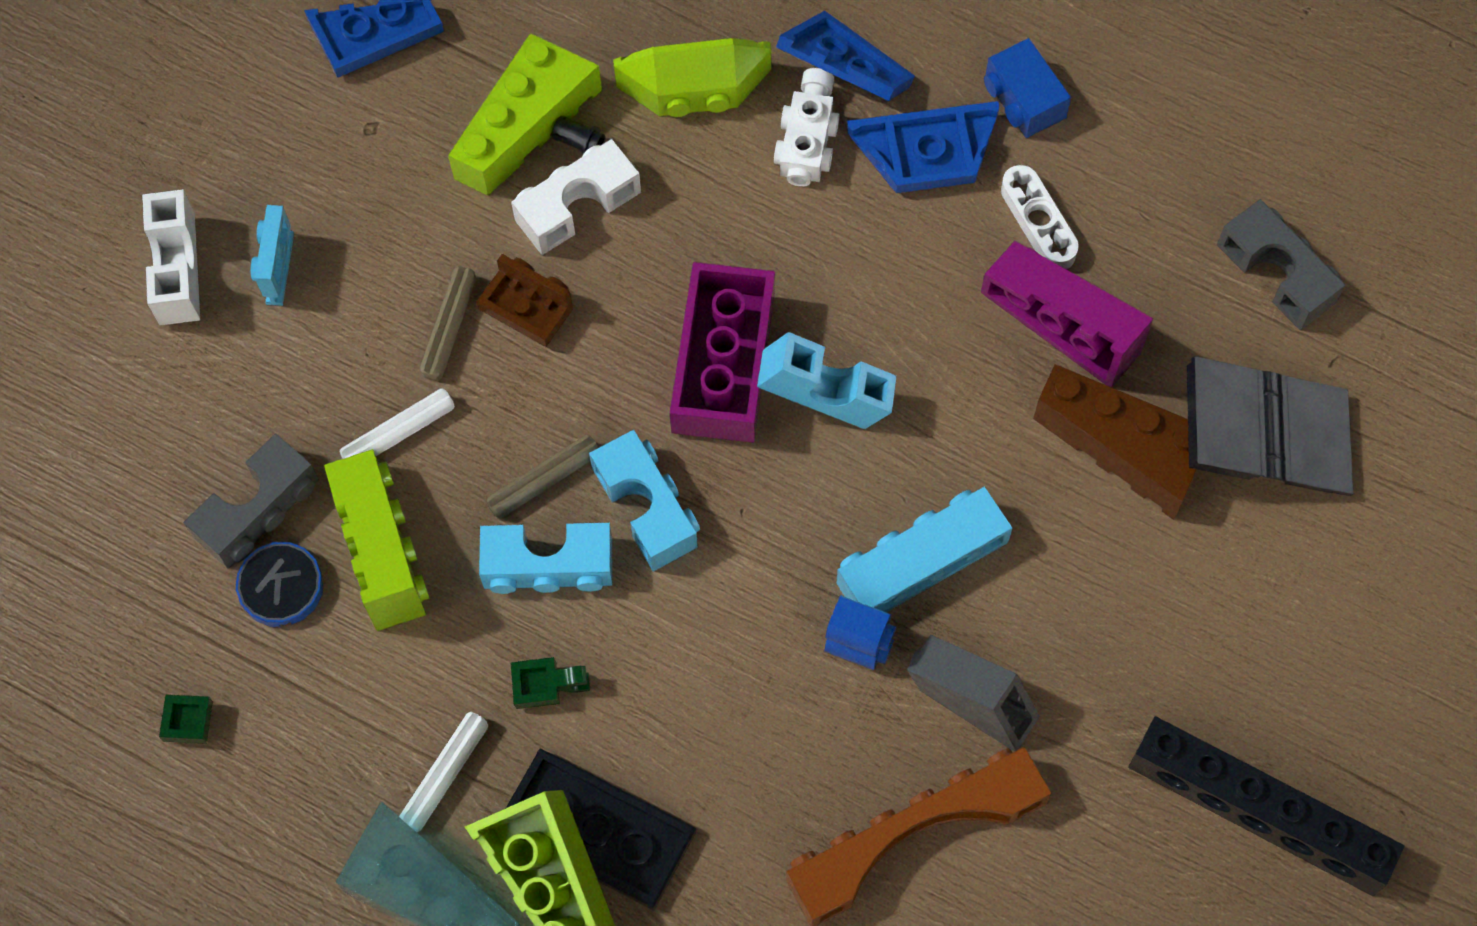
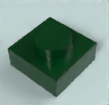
(186, 719)

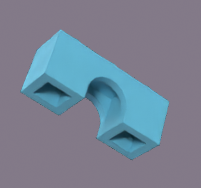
(796, 371)
(629, 468)
(581, 562)

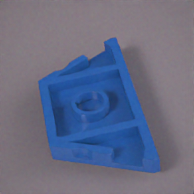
(927, 146)

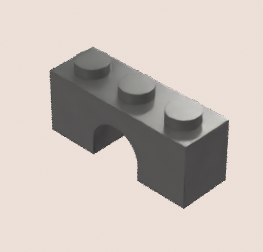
(1263, 237)
(232, 530)

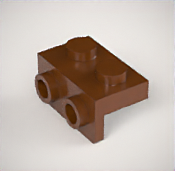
(526, 300)

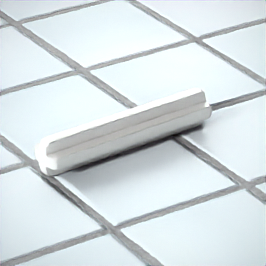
(401, 425)
(444, 771)

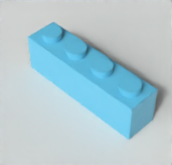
(926, 552)

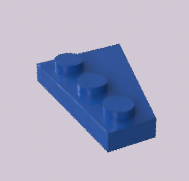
(845, 54)

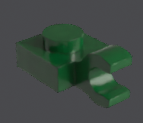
(539, 682)

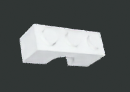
(600, 175)
(174, 273)

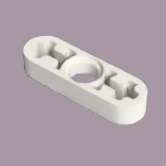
(1038, 200)

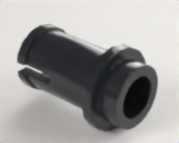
(577, 134)

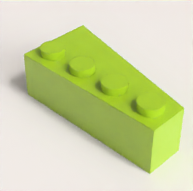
(522, 112)
(374, 539)
(544, 861)

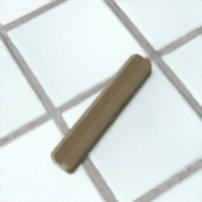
(448, 323)
(541, 477)

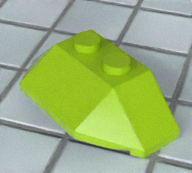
(694, 75)

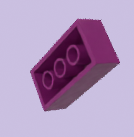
(722, 352)

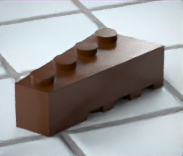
(1121, 433)

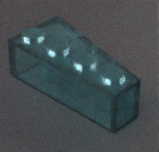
(412, 880)

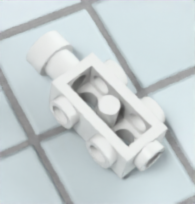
(808, 125)

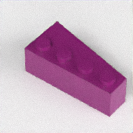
(1068, 312)

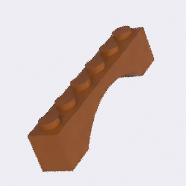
(998, 793)

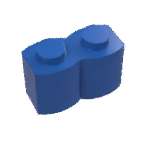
(859, 633)

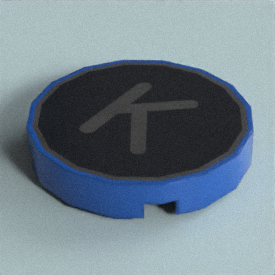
(279, 584)

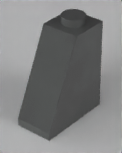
(975, 690)

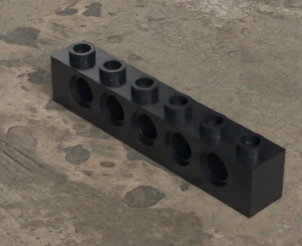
(1266, 807)

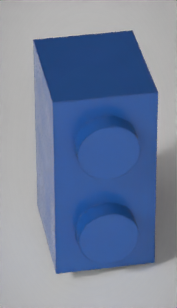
(1026, 88)

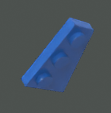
(369, 33)

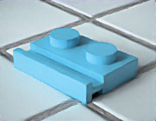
(274, 255)

